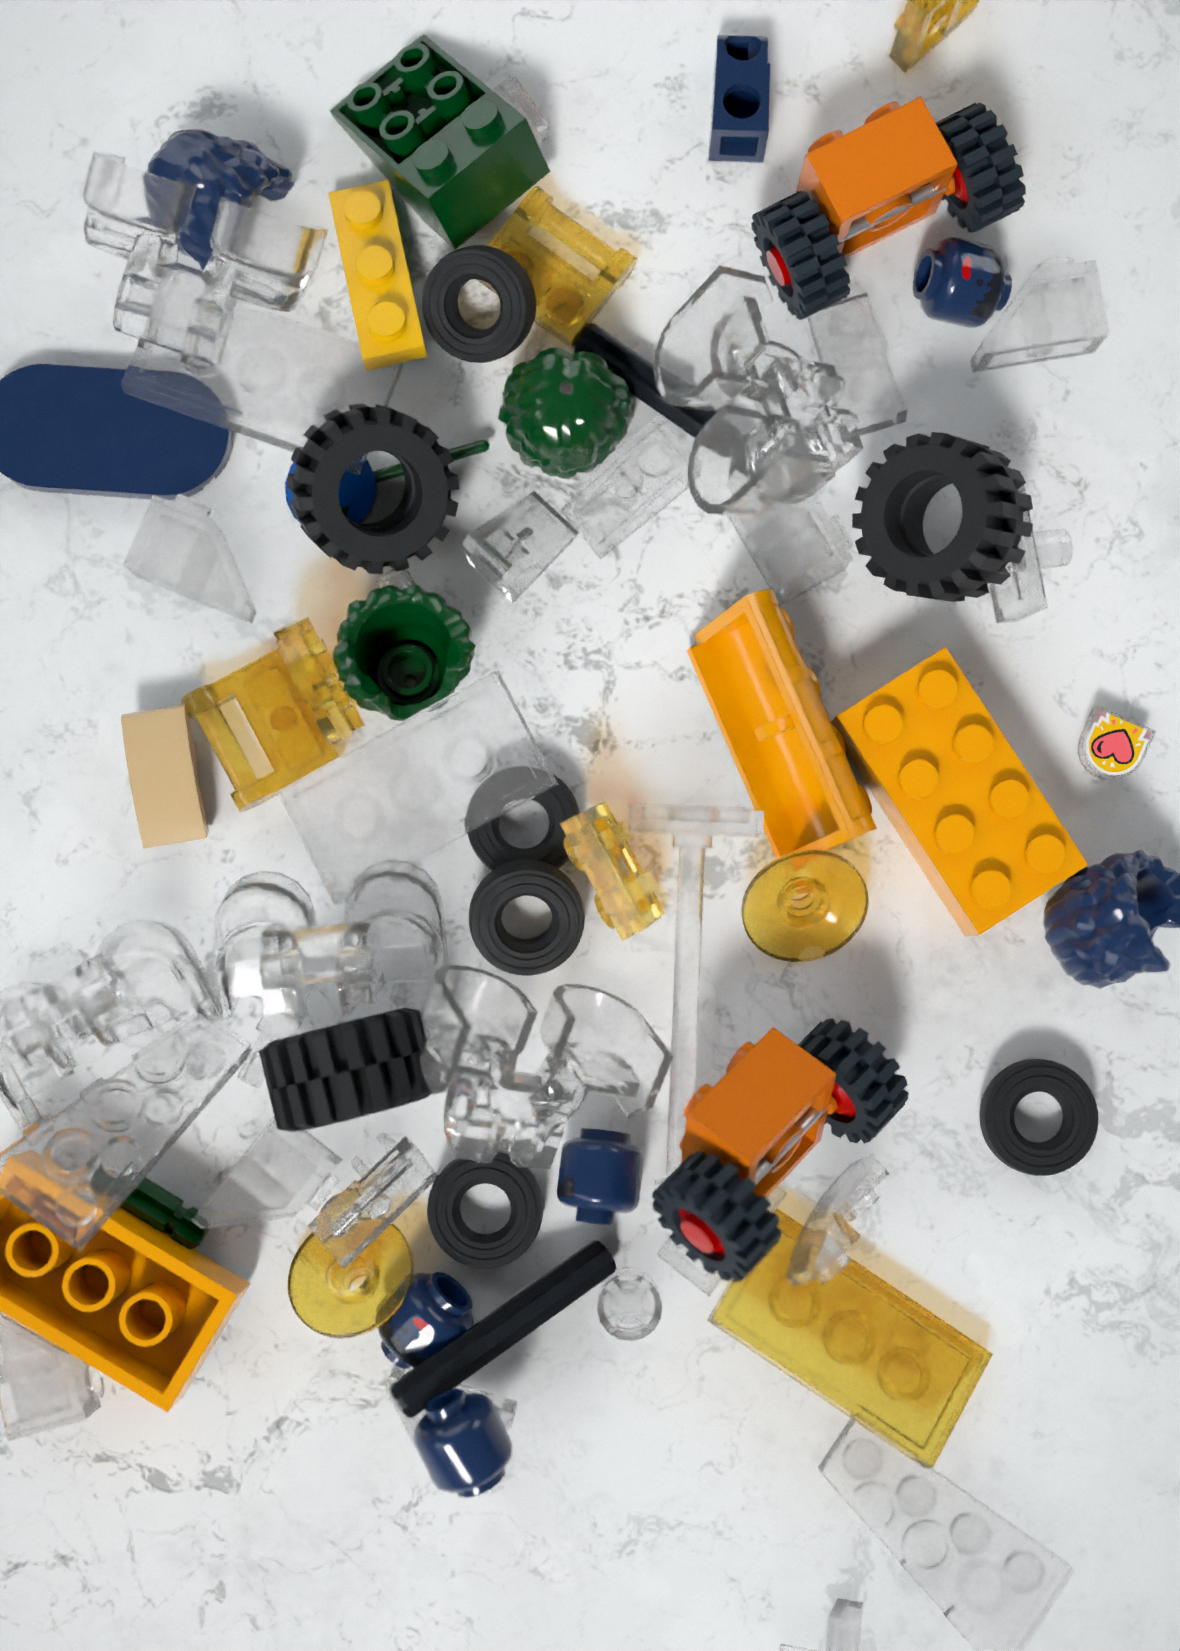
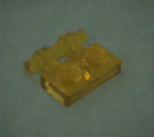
(622, 889)

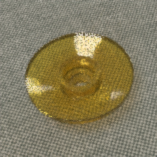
(809, 925)
(322, 1286)

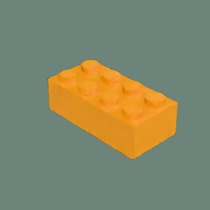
(957, 794)
(120, 1304)

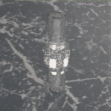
(271, 1027)

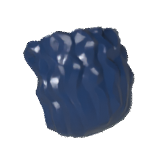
(218, 169)
(1107, 916)

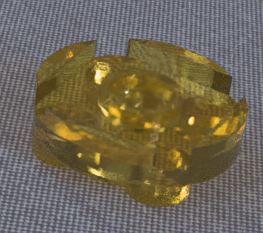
(317, 680)

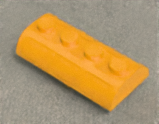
(779, 728)

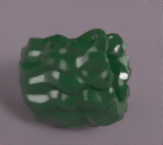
(559, 429)
(401, 638)

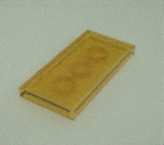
(857, 1347)

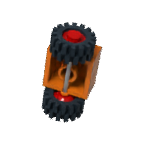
(877, 184)
(760, 1127)

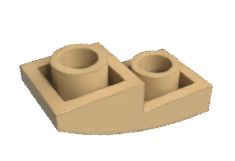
(164, 776)

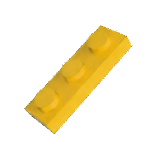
(377, 275)

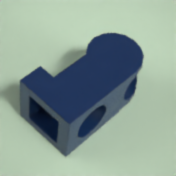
(740, 99)

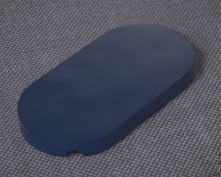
(87, 437)

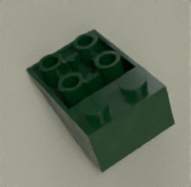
(442, 140)

